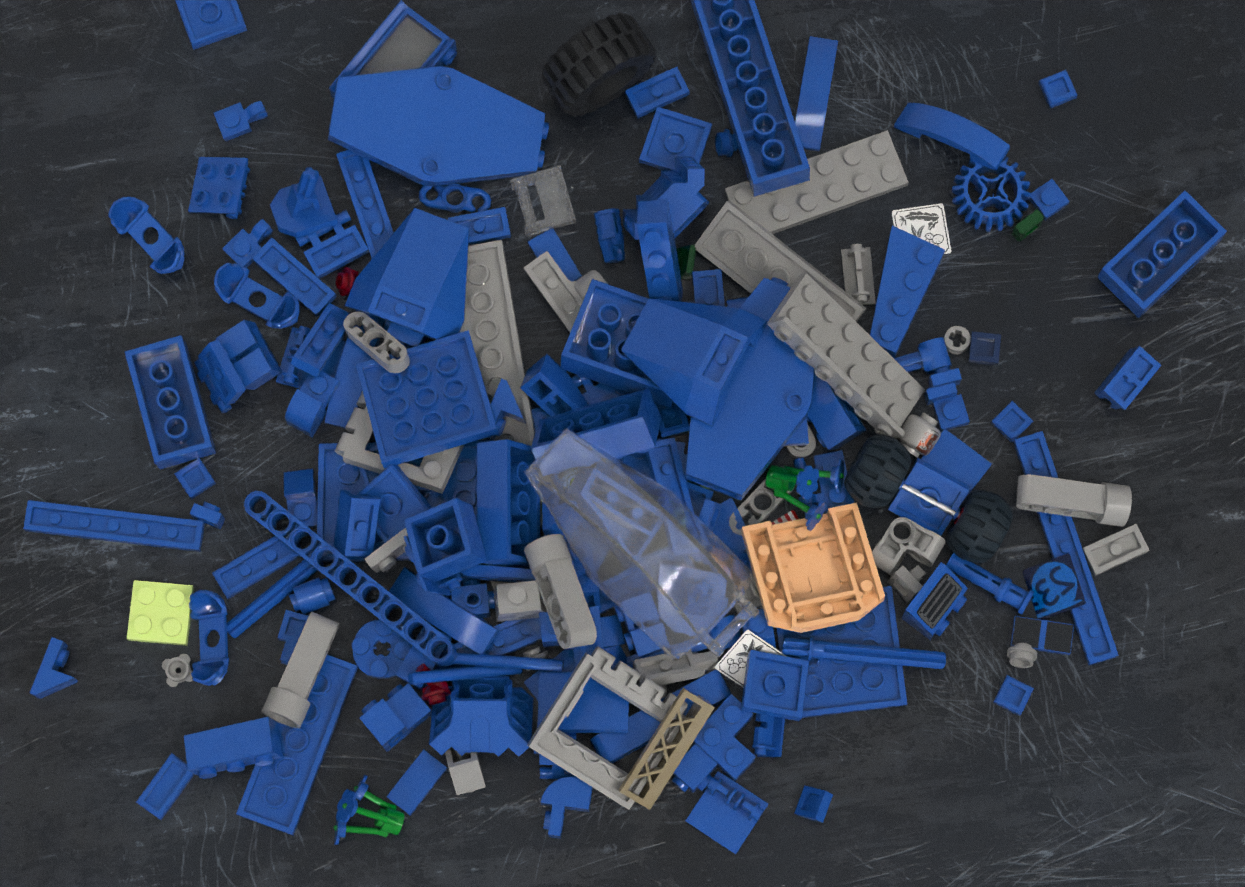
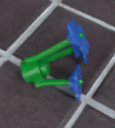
(785, 478)
(387, 819)

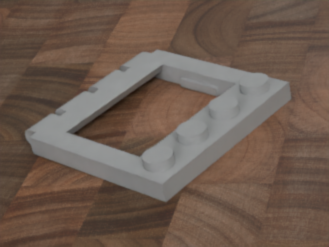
(431, 474)
(578, 758)

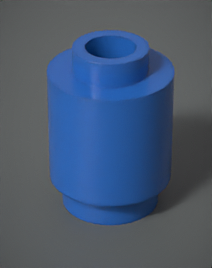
(312, 595)

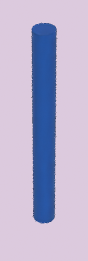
(508, 662)
(459, 674)

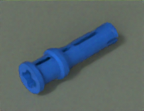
(1002, 588)

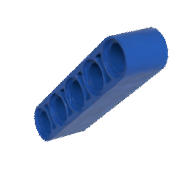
(643, 726)

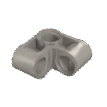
(921, 545)

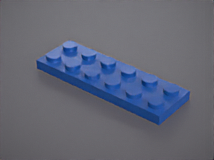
(280, 790)

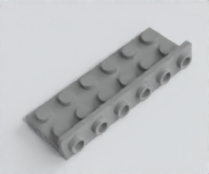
(845, 357)

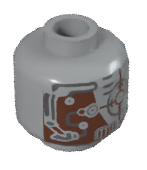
(920, 434)

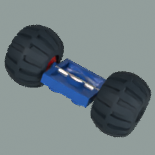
(929, 498)

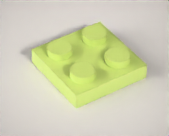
(160, 613)

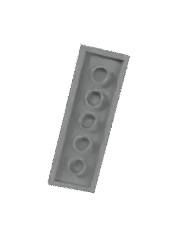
(836, 182)
(752, 253)

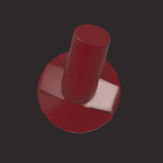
(345, 281)
(436, 691)

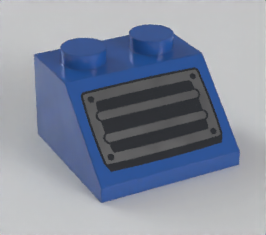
(935, 602)

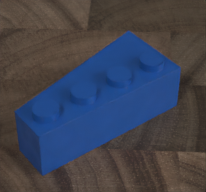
(903, 284)

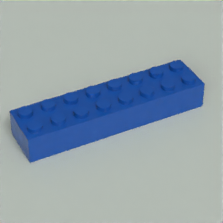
(752, 94)

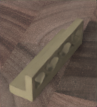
(673, 752)

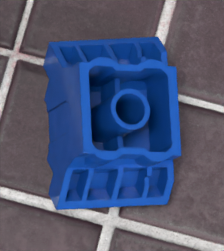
(681, 190)
(483, 717)

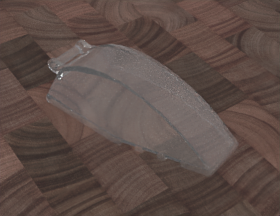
(643, 546)

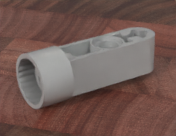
(1099, 502)
(561, 591)
(289, 700)

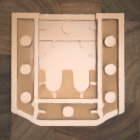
(814, 575)

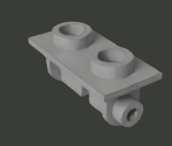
(858, 274)

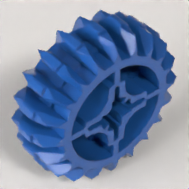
(1000, 201)

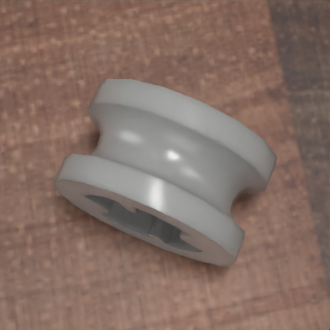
(965, 336)

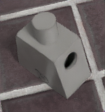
(518, 601)

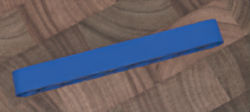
(340, 568)

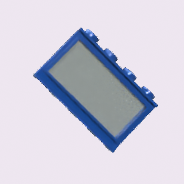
(400, 44)

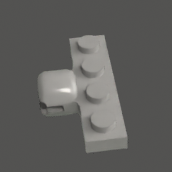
(559, 292)

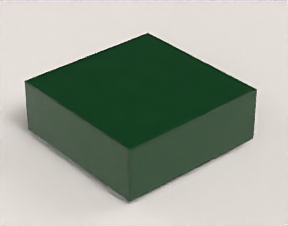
(1028, 225)

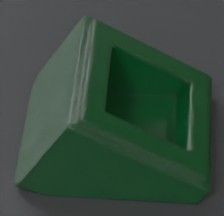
(686, 260)

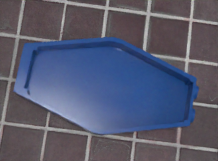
(437, 126)
(761, 409)

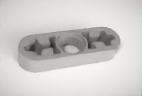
(378, 353)
(763, 514)

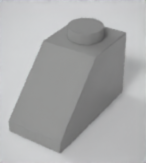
(465, 771)

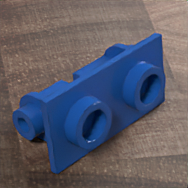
(769, 736)

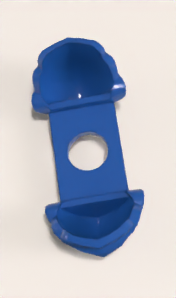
(133, 217)
(234, 286)
(211, 613)

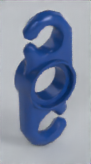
(443, 191)

